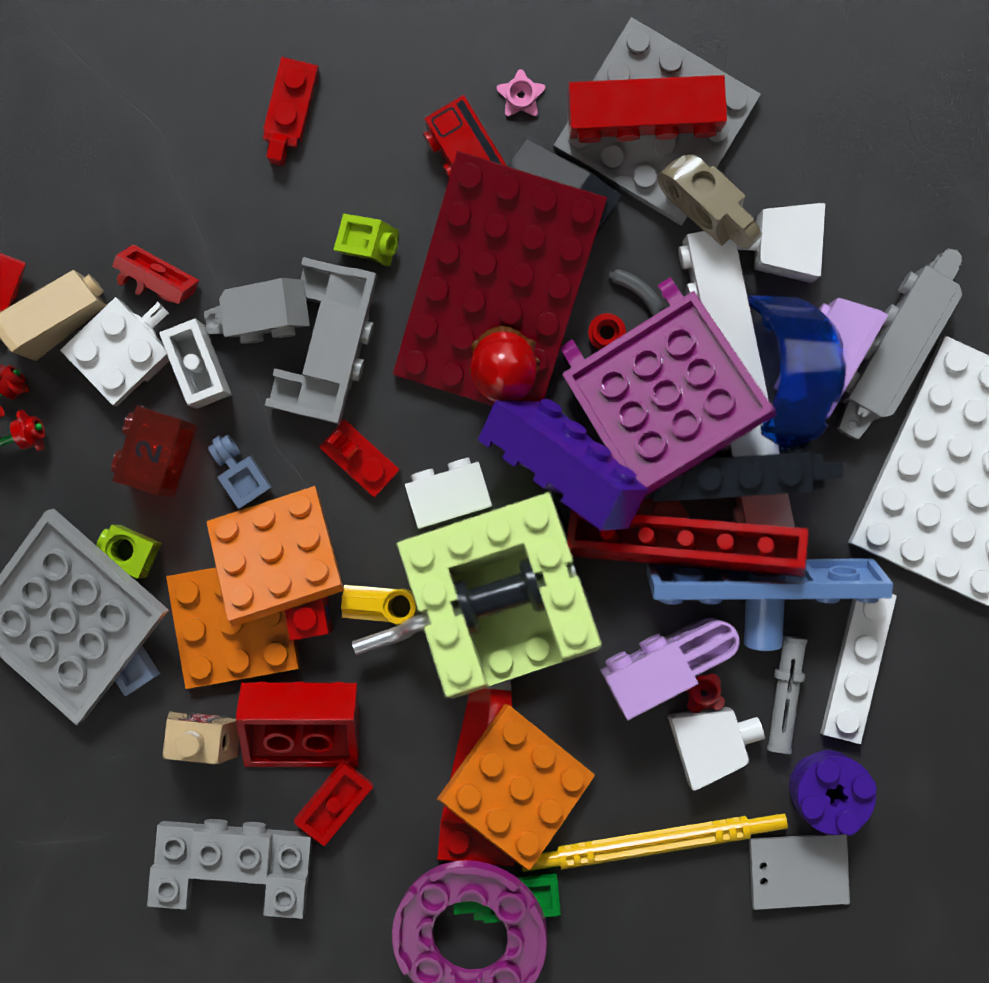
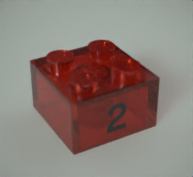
(153, 452)

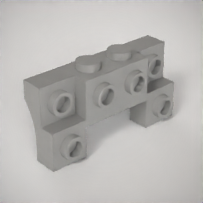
(335, 343)
(233, 855)

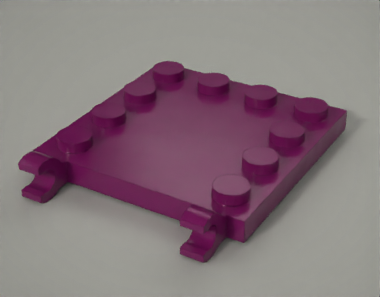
(667, 391)

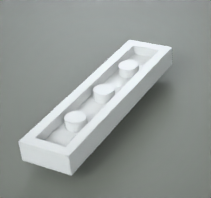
(857, 669)

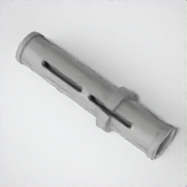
(792, 649)

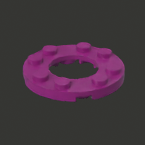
(479, 883)

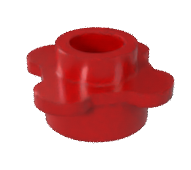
(710, 684)

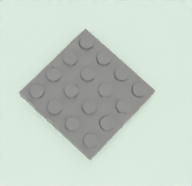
(636, 164)
(71, 616)

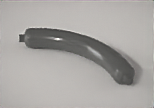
(638, 287)

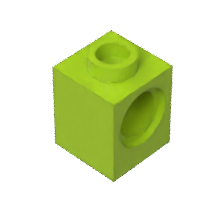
(144, 549)

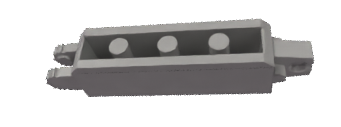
(902, 344)

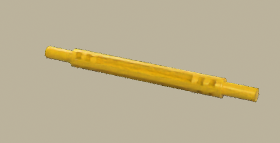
(658, 841)

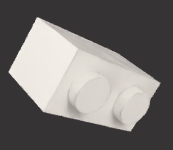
(195, 363)
(448, 493)

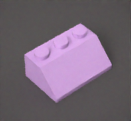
(857, 328)

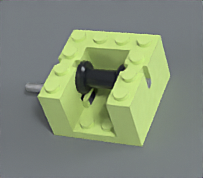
(494, 597)

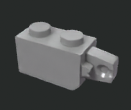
(260, 309)

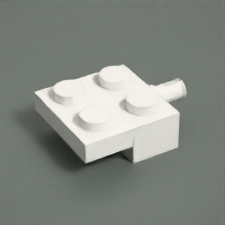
(118, 349)

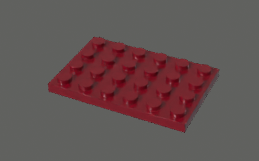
(499, 256)

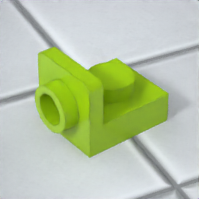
(367, 239)

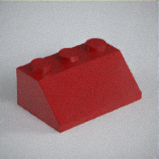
(298, 724)

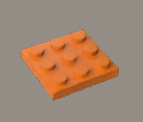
(274, 556)
(215, 650)
(516, 787)

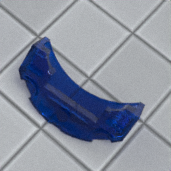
(810, 368)

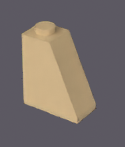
(50, 314)

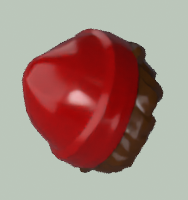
(503, 364)

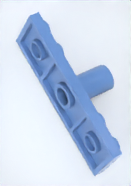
(766, 593)

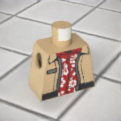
(200, 738)

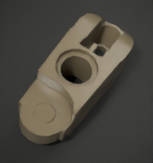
(709, 200)

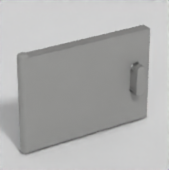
(799, 871)

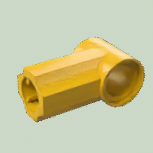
(375, 603)

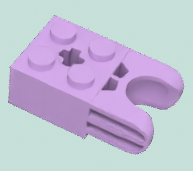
(668, 664)

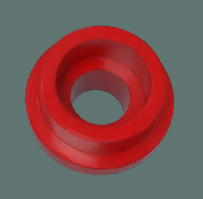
(603, 320)

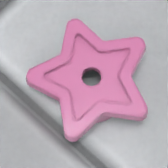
(521, 84)

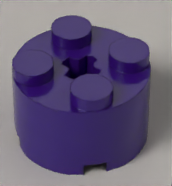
(837, 813)

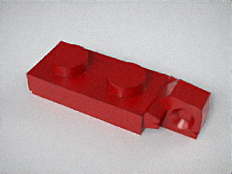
(289, 107)

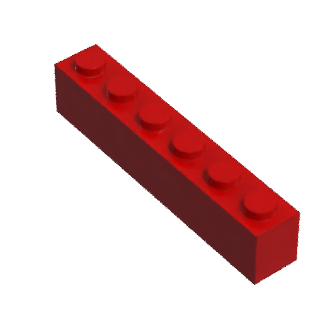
(694, 544)

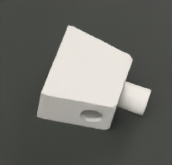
(790, 241)
(712, 743)

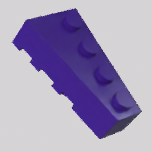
(565, 460)

